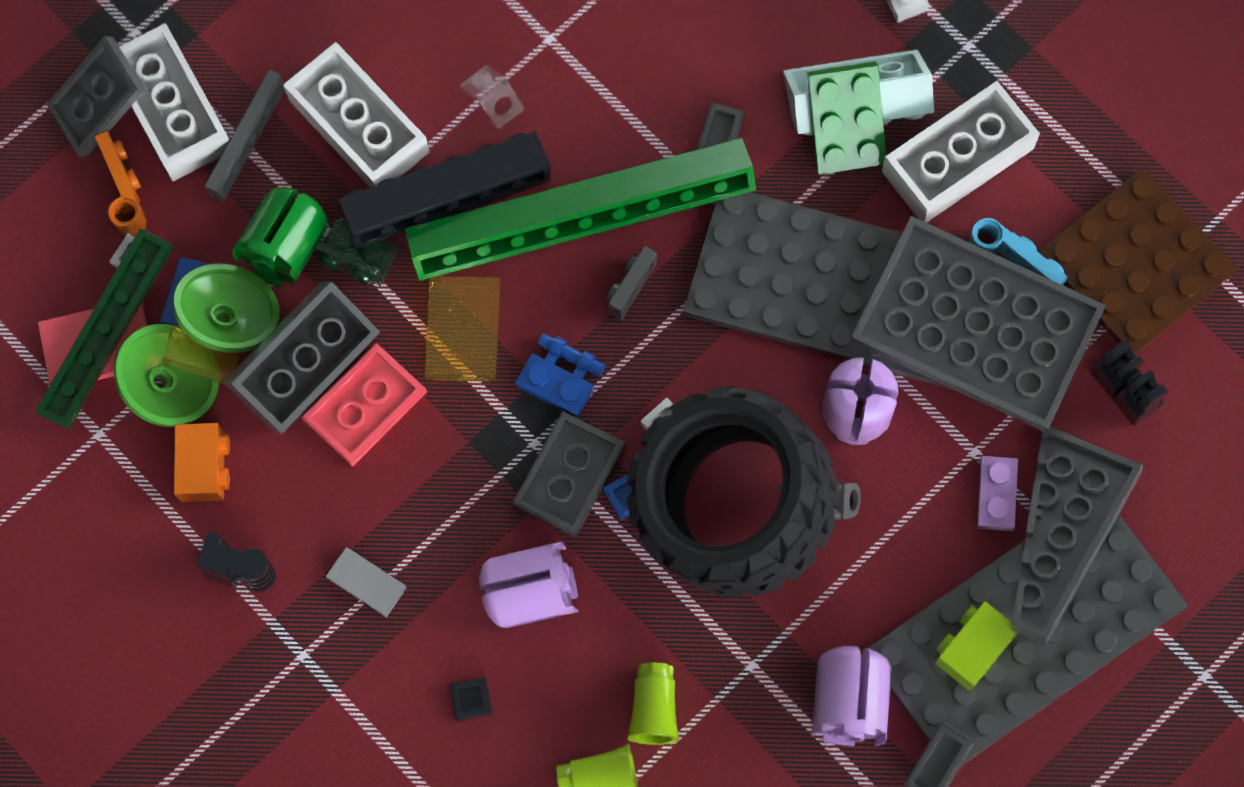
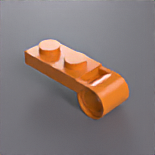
(127, 185)

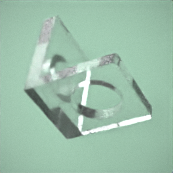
(487, 88)

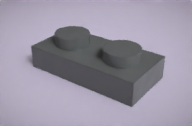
(638, 271)

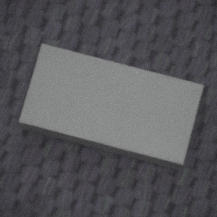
(366, 582)

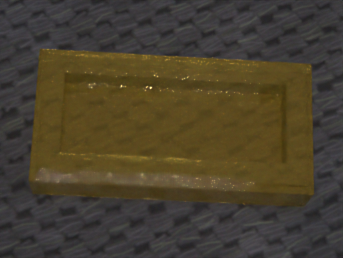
(198, 359)

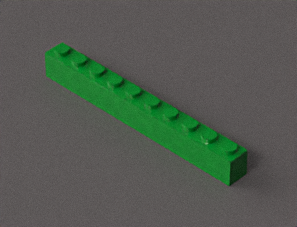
(580, 209)

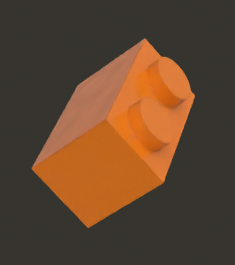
(200, 462)

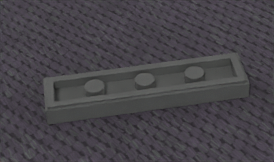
(245, 136)

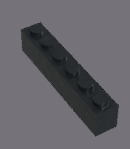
(445, 189)

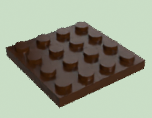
(1139, 260)

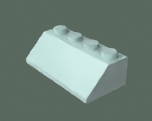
(903, 85)

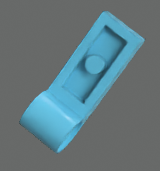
(1016, 249)

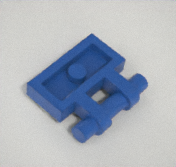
(555, 385)

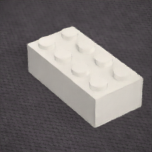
(173, 105)
(356, 117)
(960, 152)

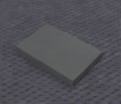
(95, 96)
(569, 474)

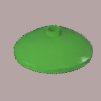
(226, 295)
(183, 394)

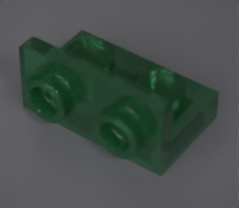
(365, 263)

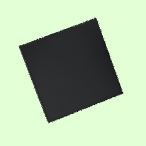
(471, 699)

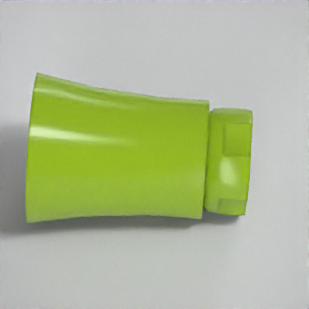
(654, 706)
(602, 770)

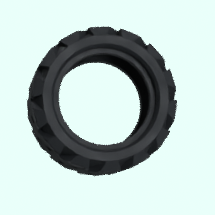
(675, 450)

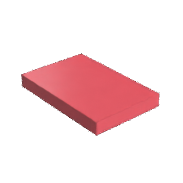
(61, 333)
(364, 404)

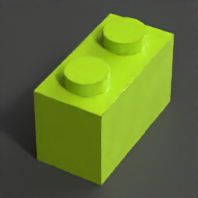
(976, 645)

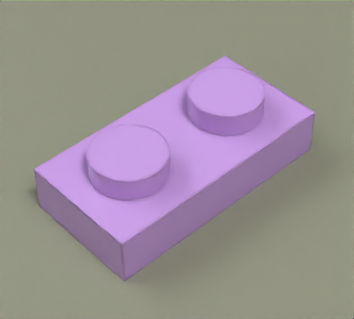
(997, 493)

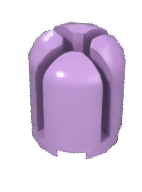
(875, 390)
(528, 586)
(851, 696)

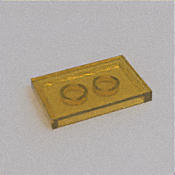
(462, 329)

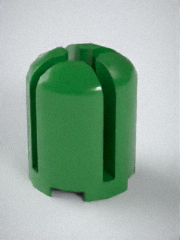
(281, 236)

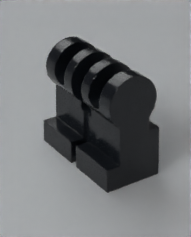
(1140, 393)
(228, 566)

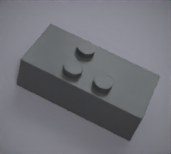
(301, 357)

